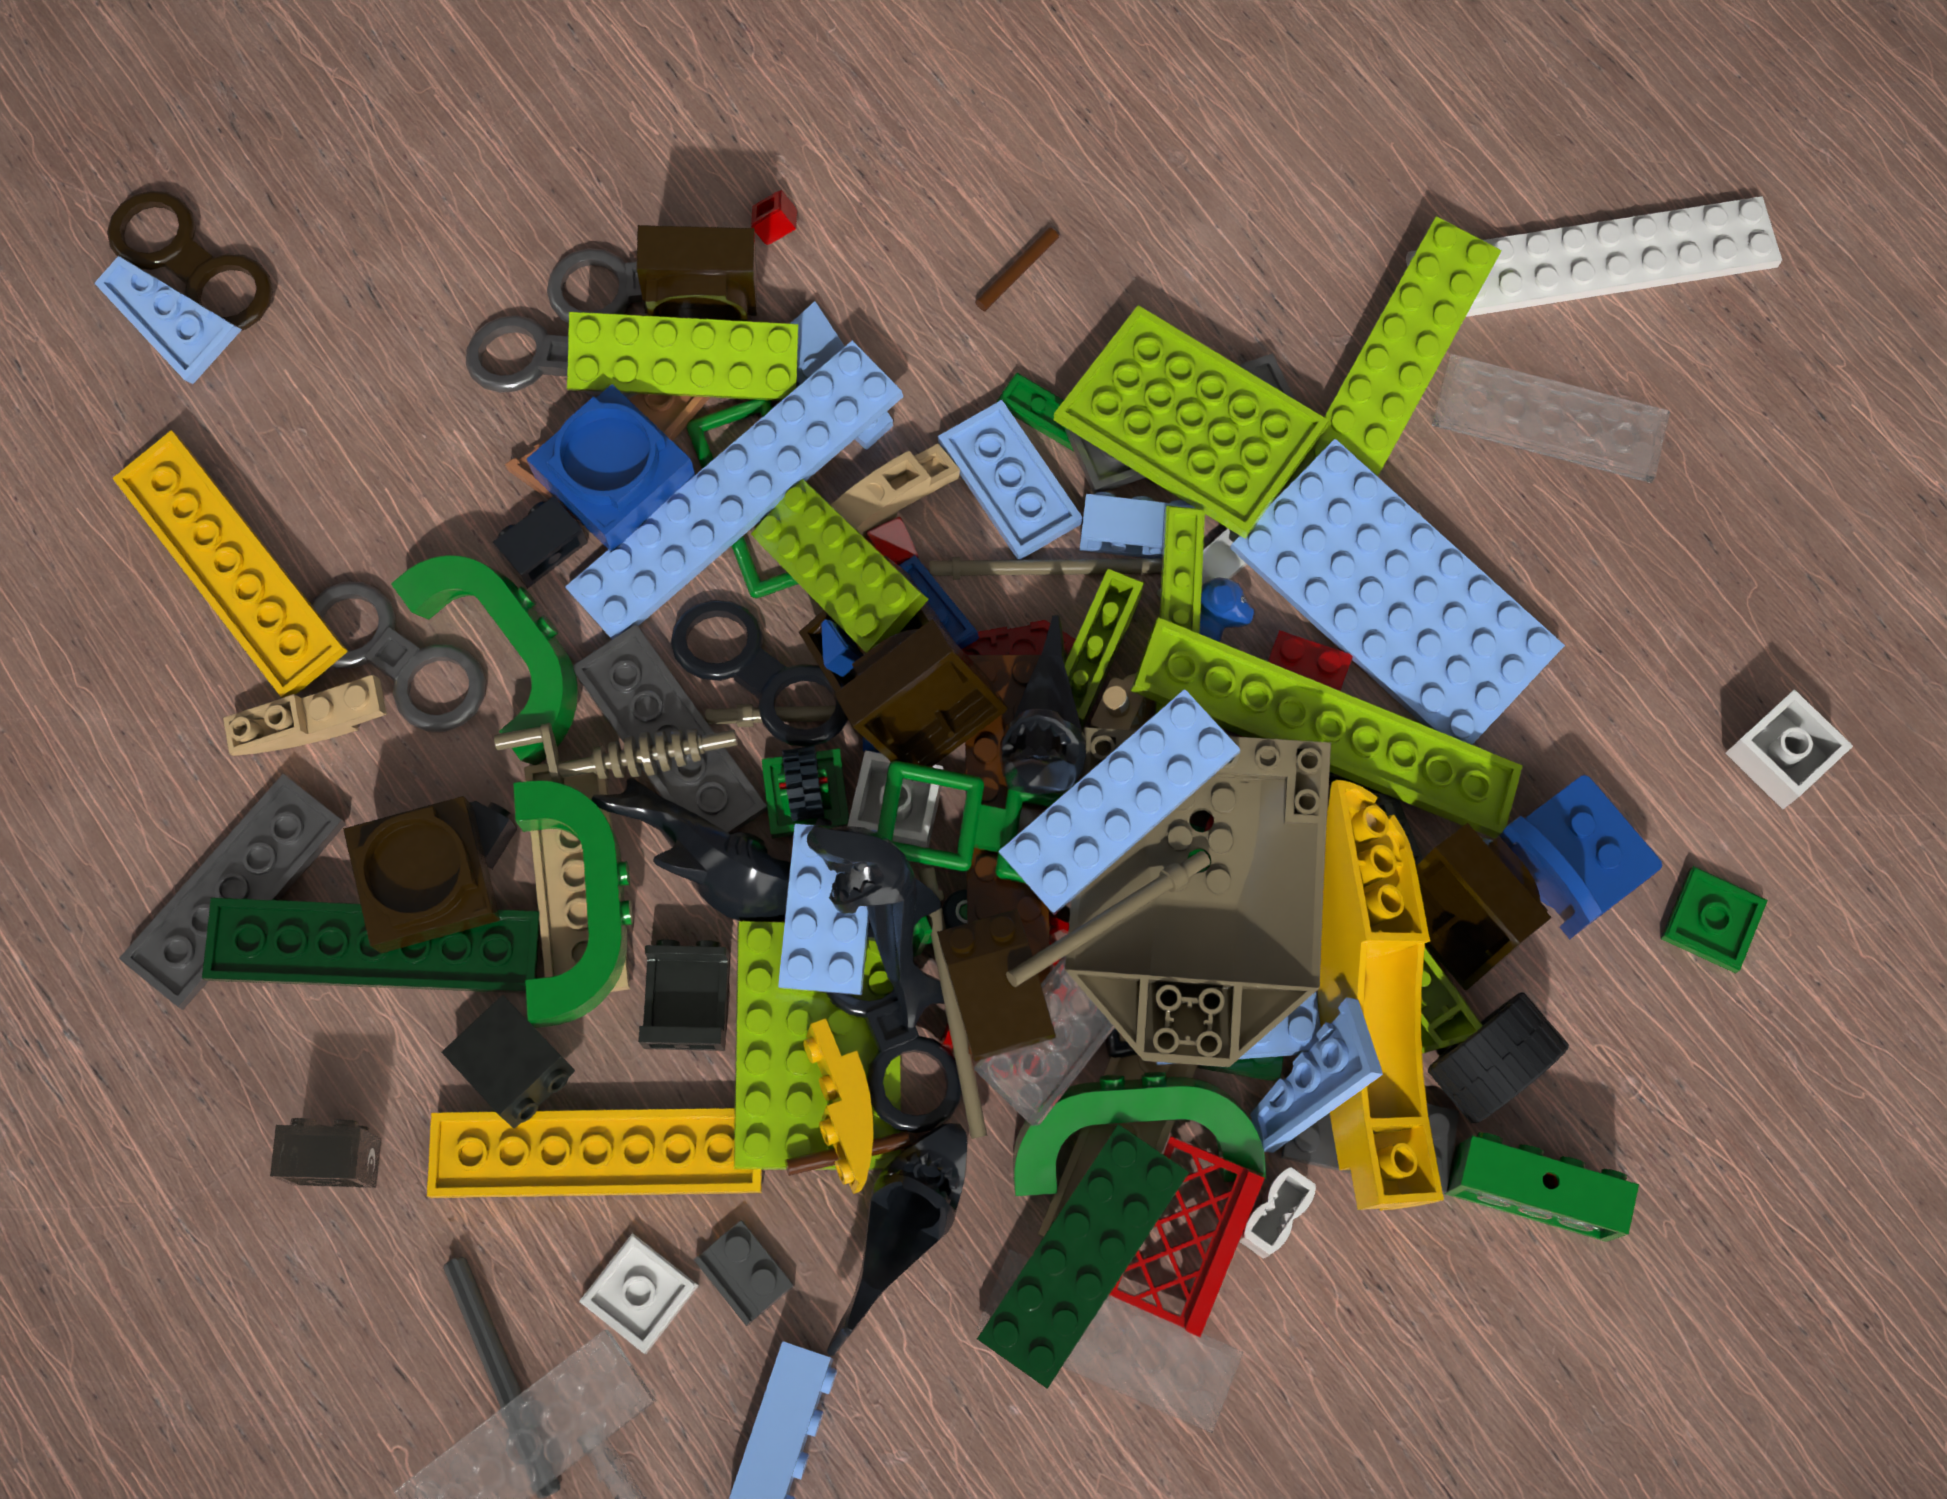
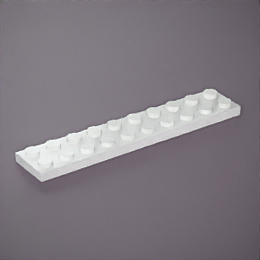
(1628, 255)

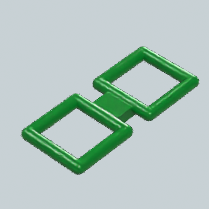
(696, 433)
(981, 824)

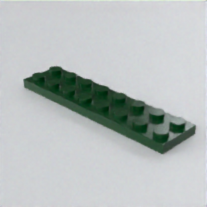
(331, 948)

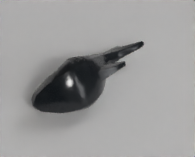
(1045, 741)
(724, 868)
(881, 878)
(907, 1215)

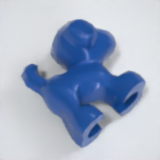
(1223, 607)

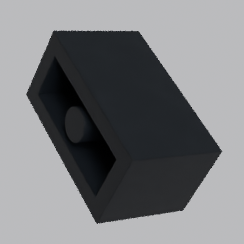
(540, 541)

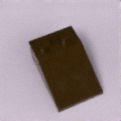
(991, 1009)

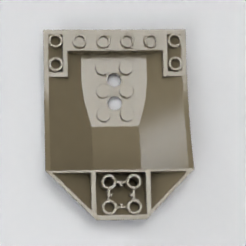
(1236, 945)

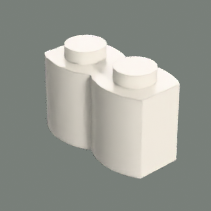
(1281, 1204)

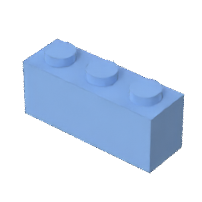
(1124, 525)

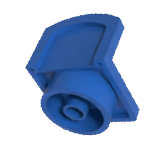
(1581, 853)

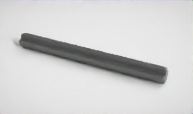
(486, 1340)

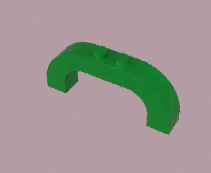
(554, 688)
(583, 987)
(1127, 1101)

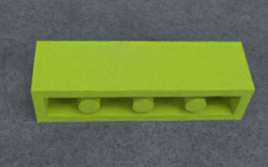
(1101, 639)

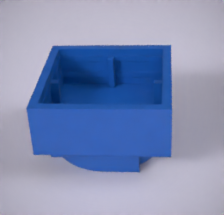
(611, 467)

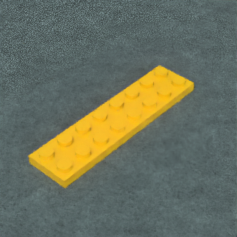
(230, 565)
(586, 1154)

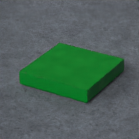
(1714, 919)

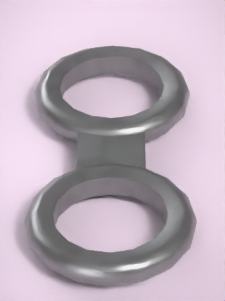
(629, 286)
(549, 359)
(403, 659)

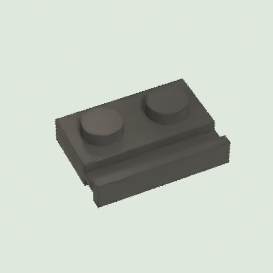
(744, 1273)

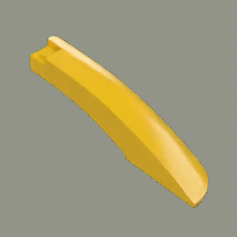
(1376, 955)

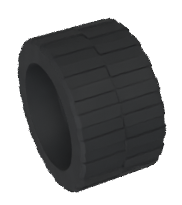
(1498, 1058)

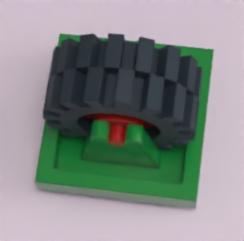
(803, 788)

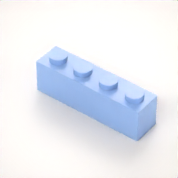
(783, 1424)

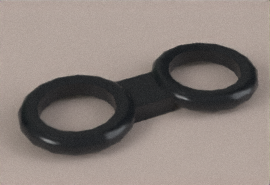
(755, 672)
(892, 1040)

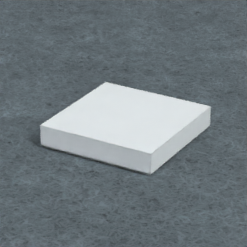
(639, 1293)

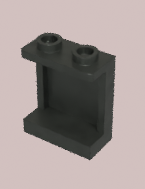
(685, 996)
(508, 1062)

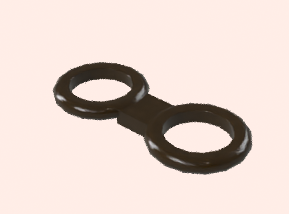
(186, 257)

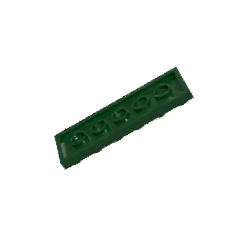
(1082, 1256)

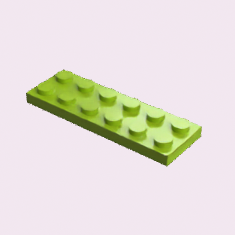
(682, 356)
(838, 567)

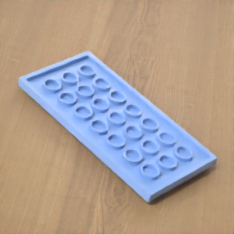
(1397, 596)

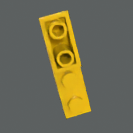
(849, 1118)

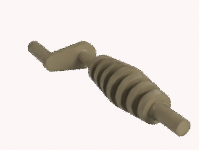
(616, 758)

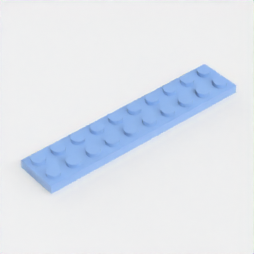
(735, 491)

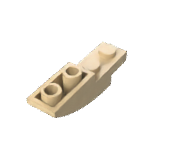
(895, 487)
(305, 720)

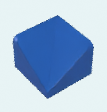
(838, 648)

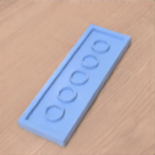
(1119, 801)

